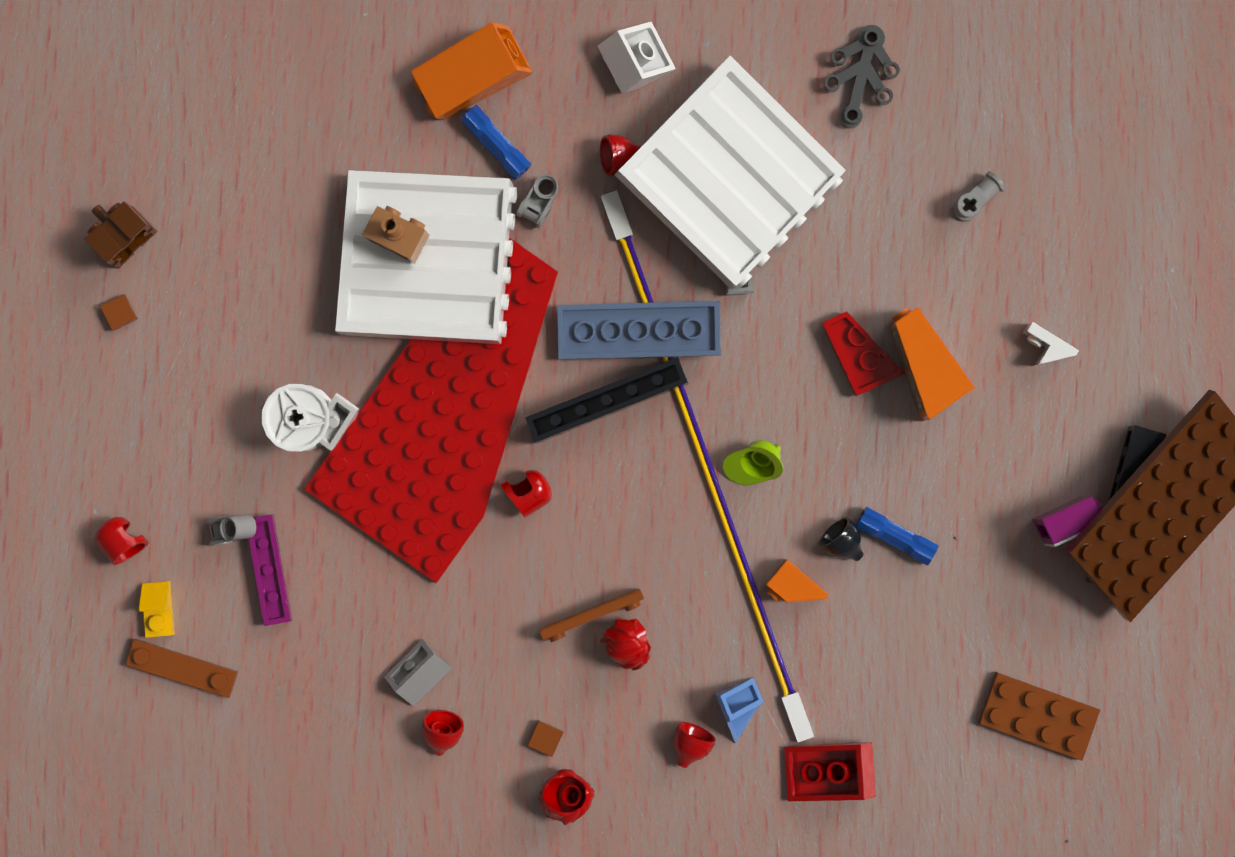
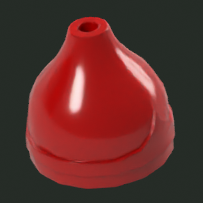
(615, 152)
(442, 730)
(692, 743)

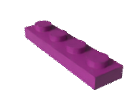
(269, 572)

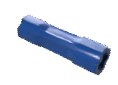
(509, 157)
(897, 536)

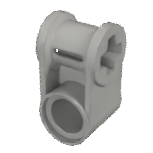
(538, 202)
(231, 528)

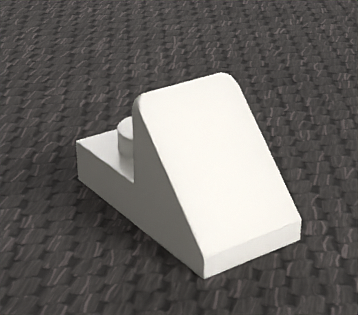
(1054, 349)
(341, 416)

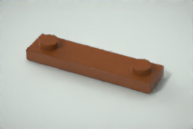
(556, 630)
(181, 668)

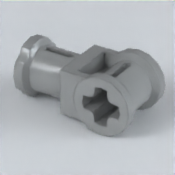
(978, 197)

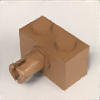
(396, 234)

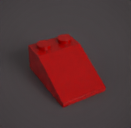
(830, 772)

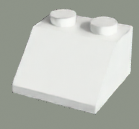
(636, 57)

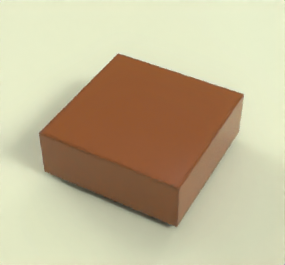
(118, 312)
(545, 738)

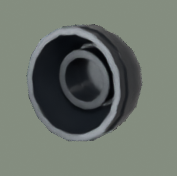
(843, 540)

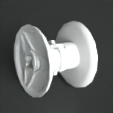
(280, 415)

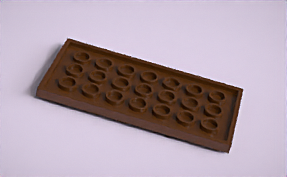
(1162, 510)

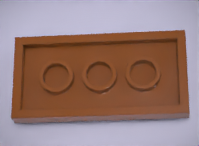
(1039, 716)

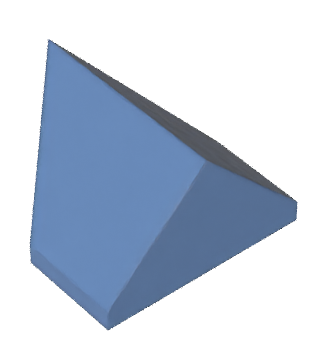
(739, 705)

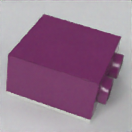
(1066, 520)

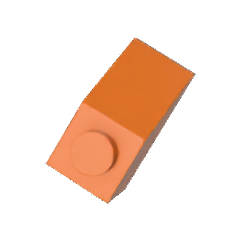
(793, 585)

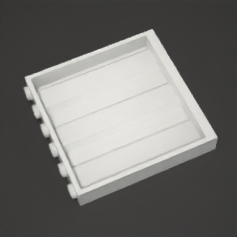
(731, 173)
(460, 274)

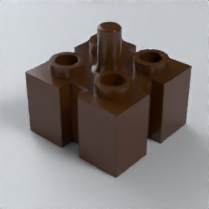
(120, 234)

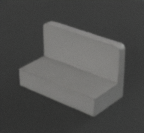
(417, 673)

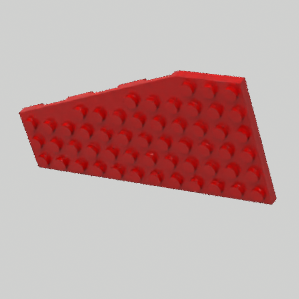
(435, 433)

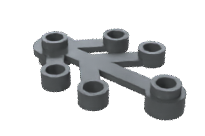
(863, 71)

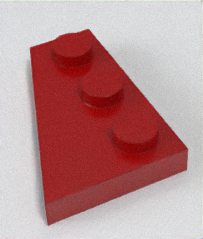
(859, 355)

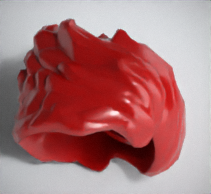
(627, 644)
(566, 796)

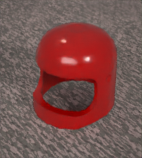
(530, 493)
(116, 542)

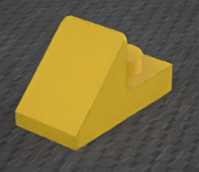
(157, 609)

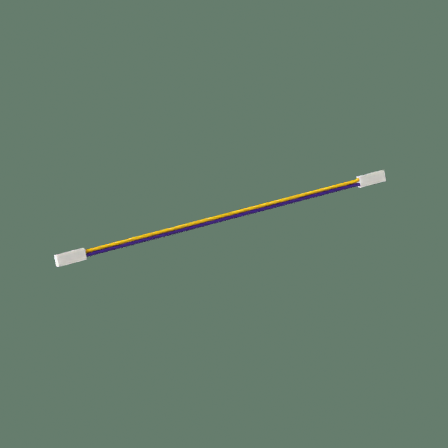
(792, 702)

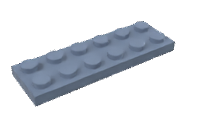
(639, 330)

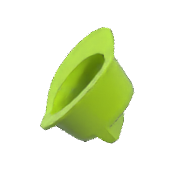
(754, 464)

